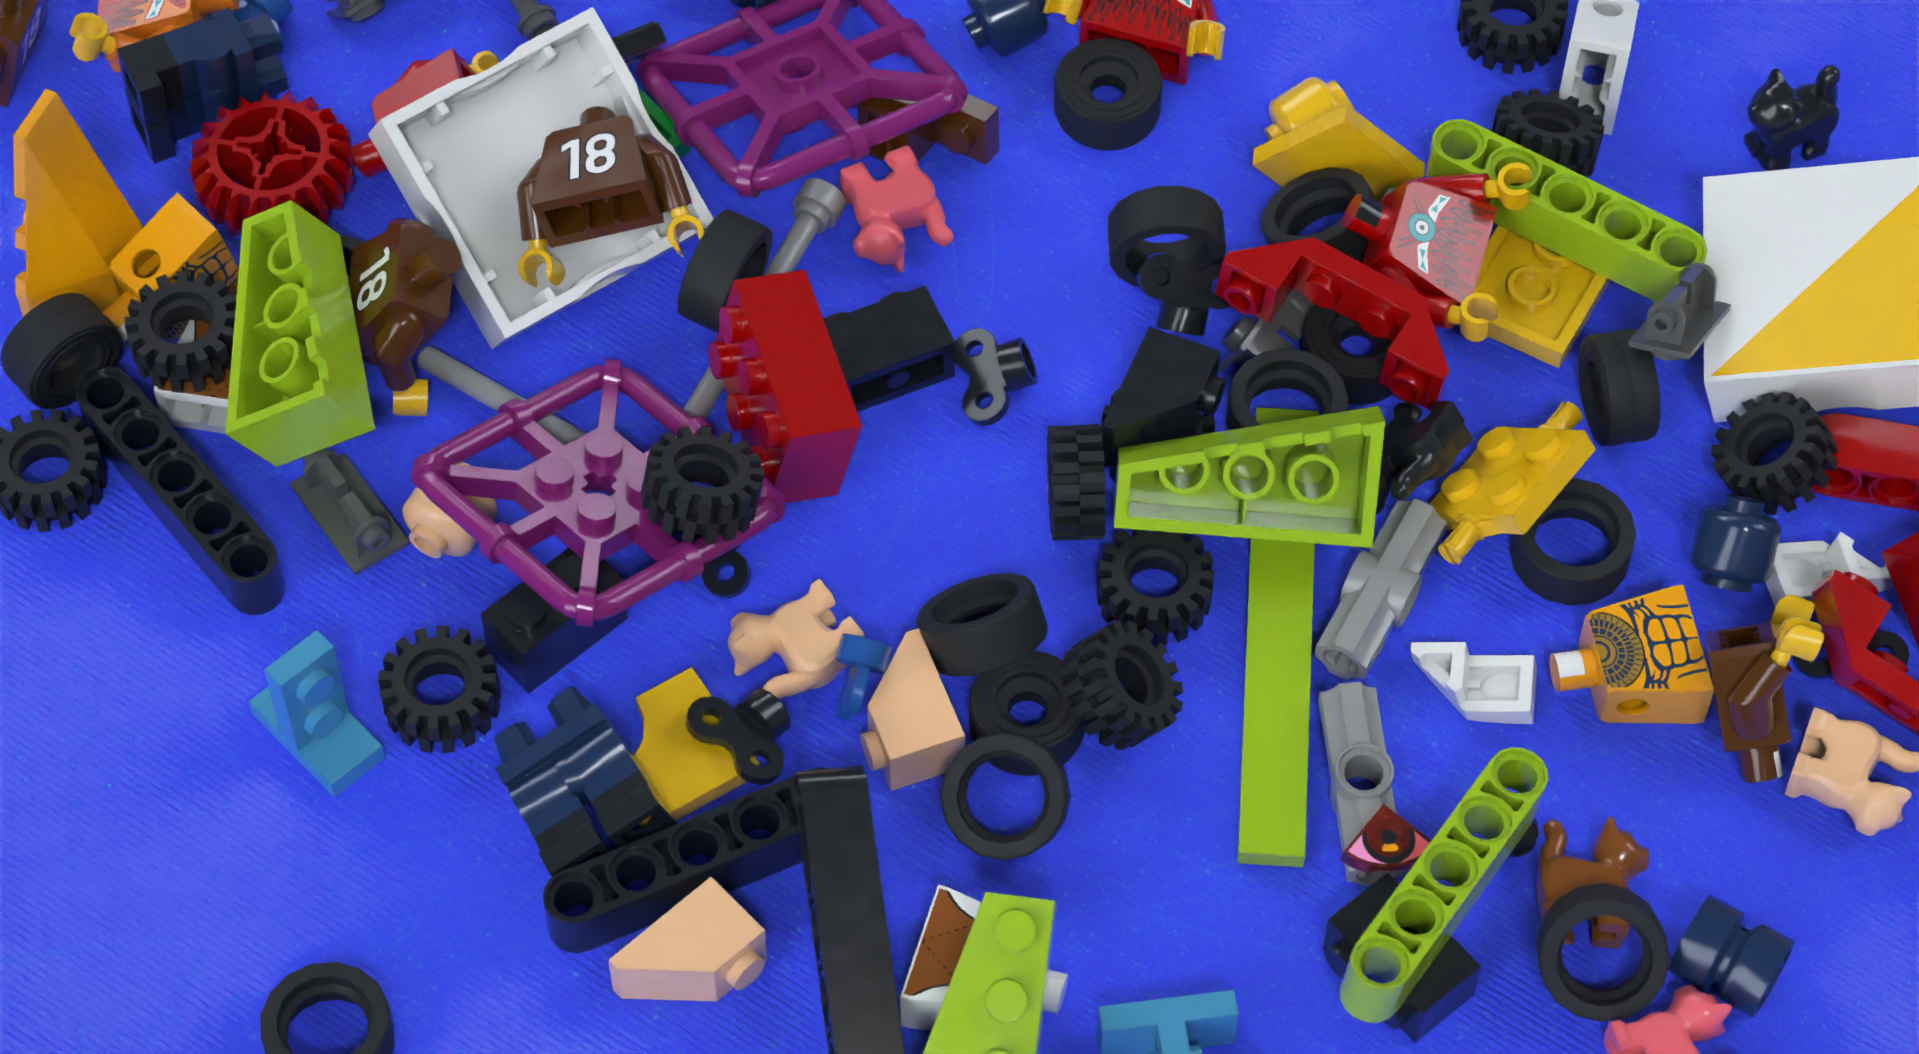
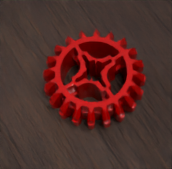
(267, 153)

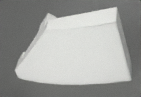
(1803, 564)
(1480, 685)

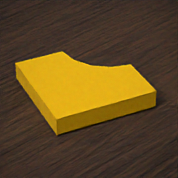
(1339, 141)
(678, 765)

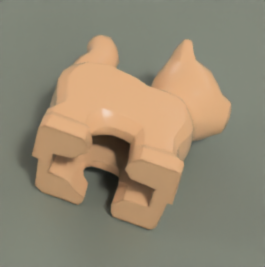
(799, 634)
(1846, 760)

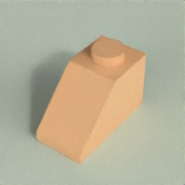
(911, 719)
(692, 951)

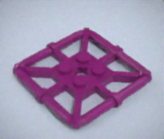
(831, 80)
(557, 496)

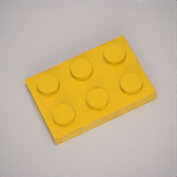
(1538, 296)

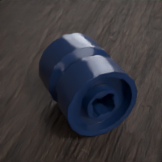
(1728, 954)

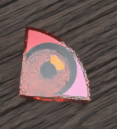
(1385, 844)

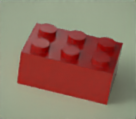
(785, 384)

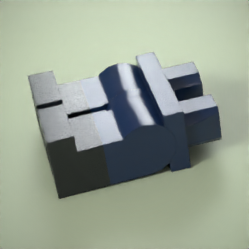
(192, 70)
(566, 770)

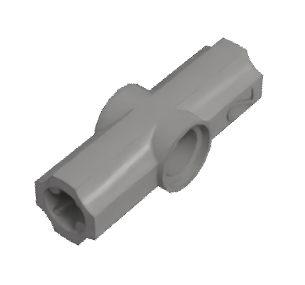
(1380, 589)
(1356, 750)

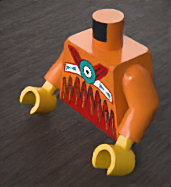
(131, 21)

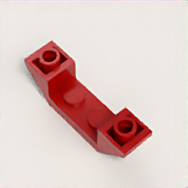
(1263, 277)
(1849, 619)

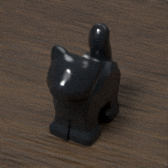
(1792, 117)
(1420, 449)

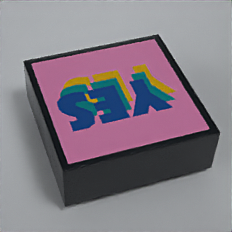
(639, 41)

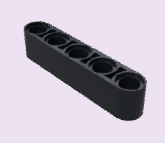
(185, 513)
(662, 862)
(847, 912)

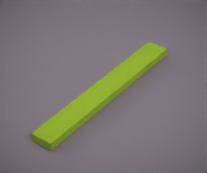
(1276, 695)

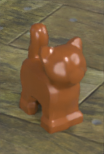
(1615, 862)

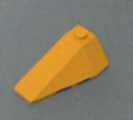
(72, 210)

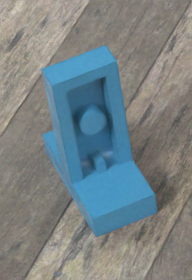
(311, 715)
(1168, 1024)

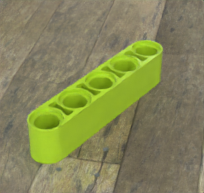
(1574, 212)
(1437, 908)

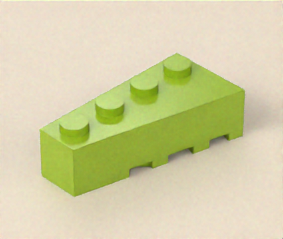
(294, 340)
(1264, 481)
(998, 981)

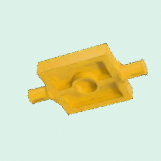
(1510, 480)

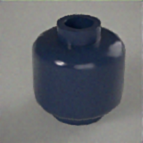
(1006, 23)
(1735, 544)

